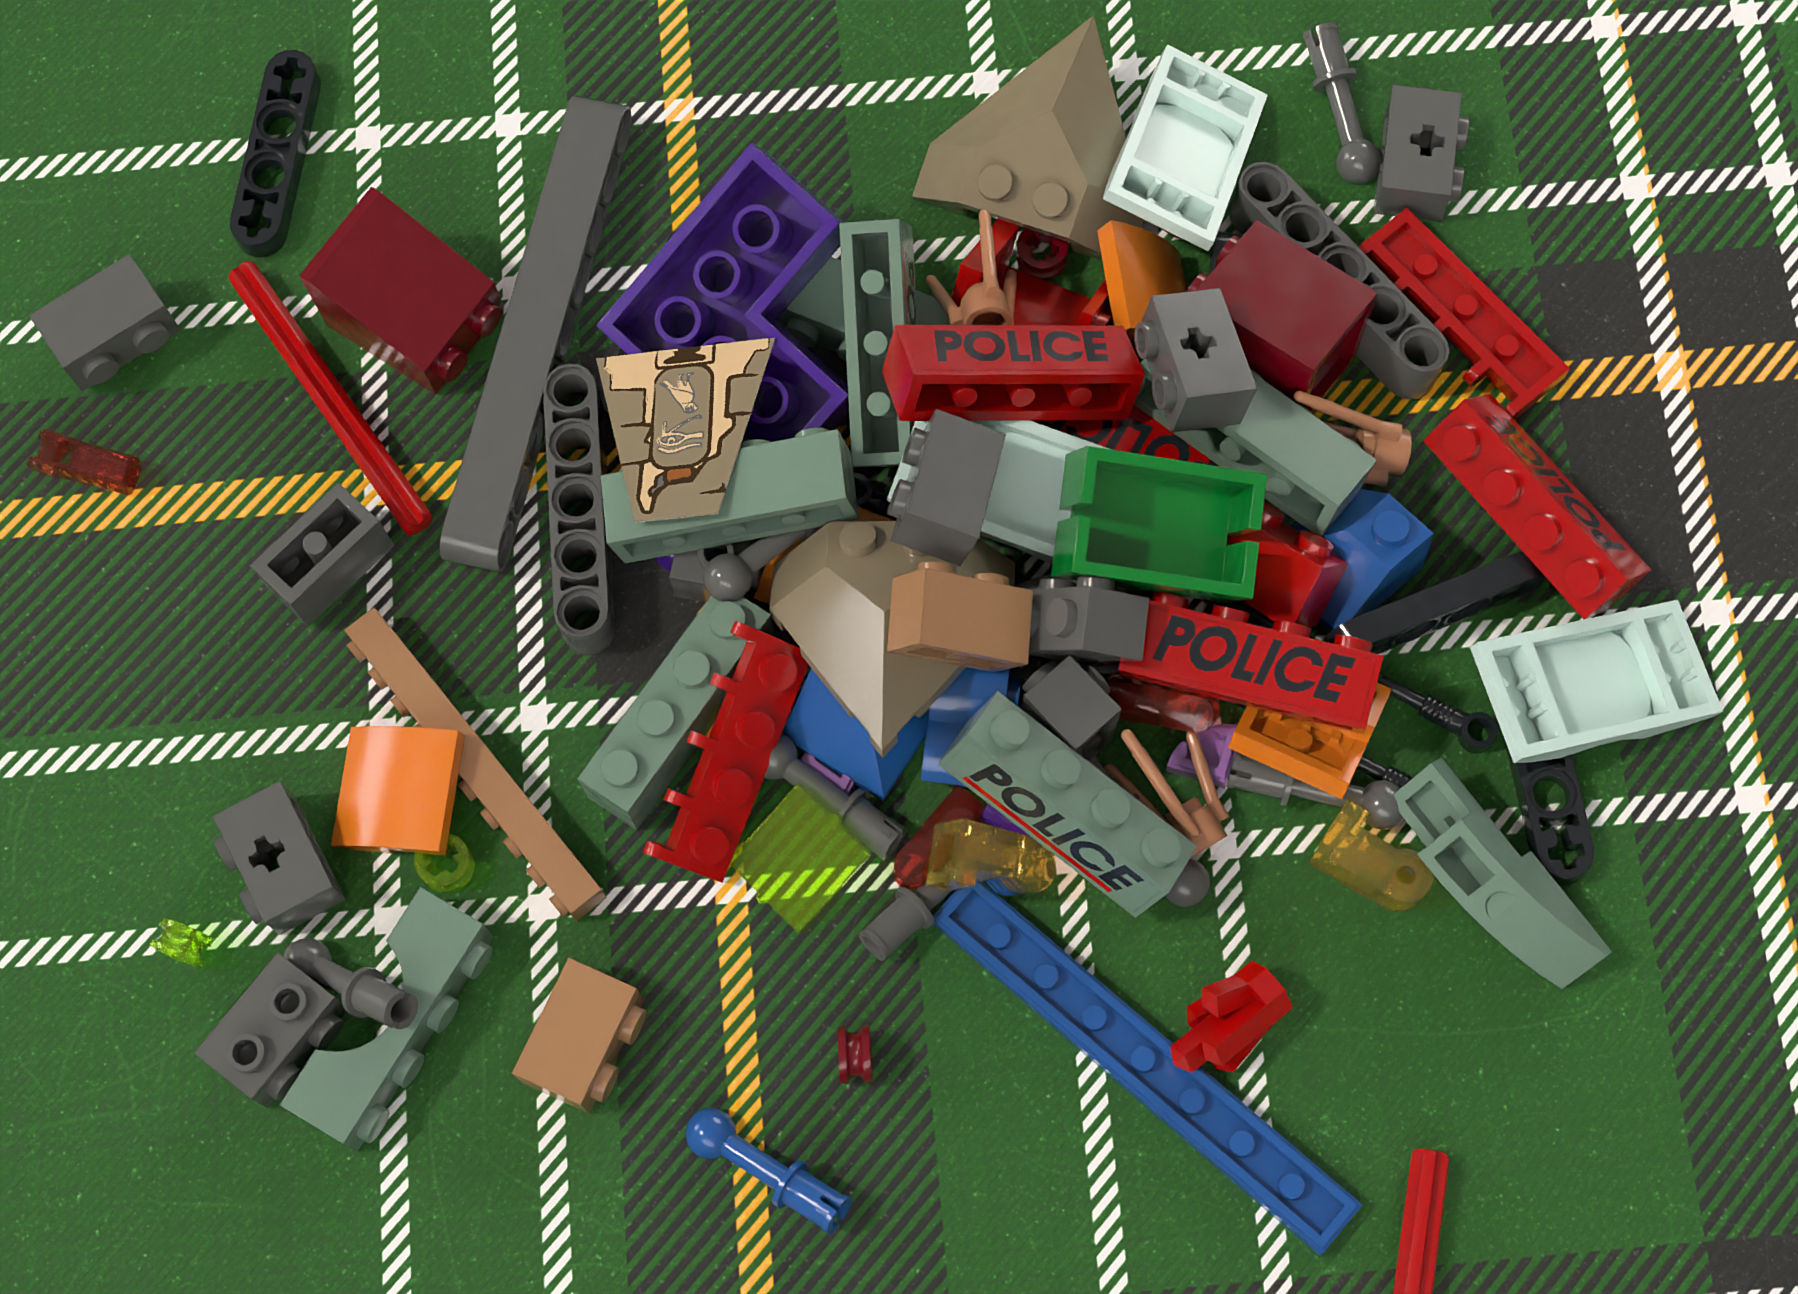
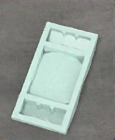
(1185, 148)
(1026, 485)
(1595, 682)

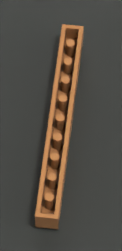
(481, 772)

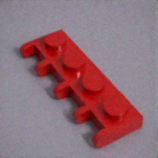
(1465, 312)
(733, 755)

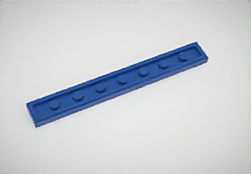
(1142, 1063)

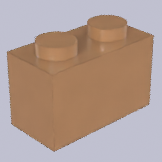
(960, 618)
(581, 1036)

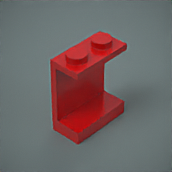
(1035, 299)

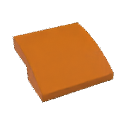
(1135, 269)
(1306, 749)
(398, 789)

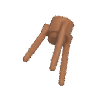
(984, 301)
(1378, 438)
(1191, 819)

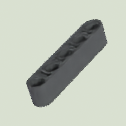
(1405, 328)
(575, 482)

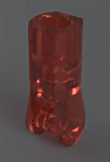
(87, 465)
(1160, 705)
(913, 860)

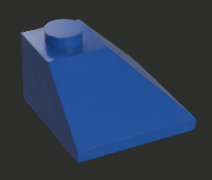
(1382, 550)
(843, 745)

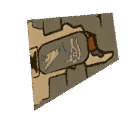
(681, 422)

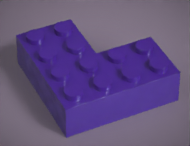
(730, 281)

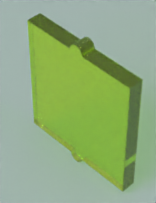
(799, 858)

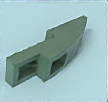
(1495, 884)

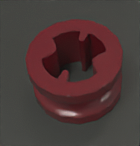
(1044, 269)
(855, 1054)

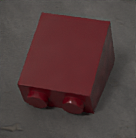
(402, 293)
(1290, 310)

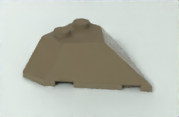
(1037, 149)
(837, 608)

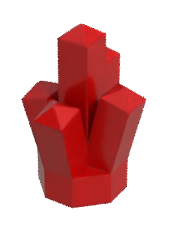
(1231, 1019)

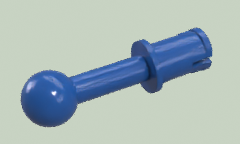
(713, 1135)

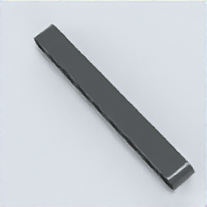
(535, 334)

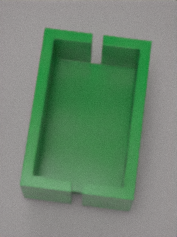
(1159, 524)

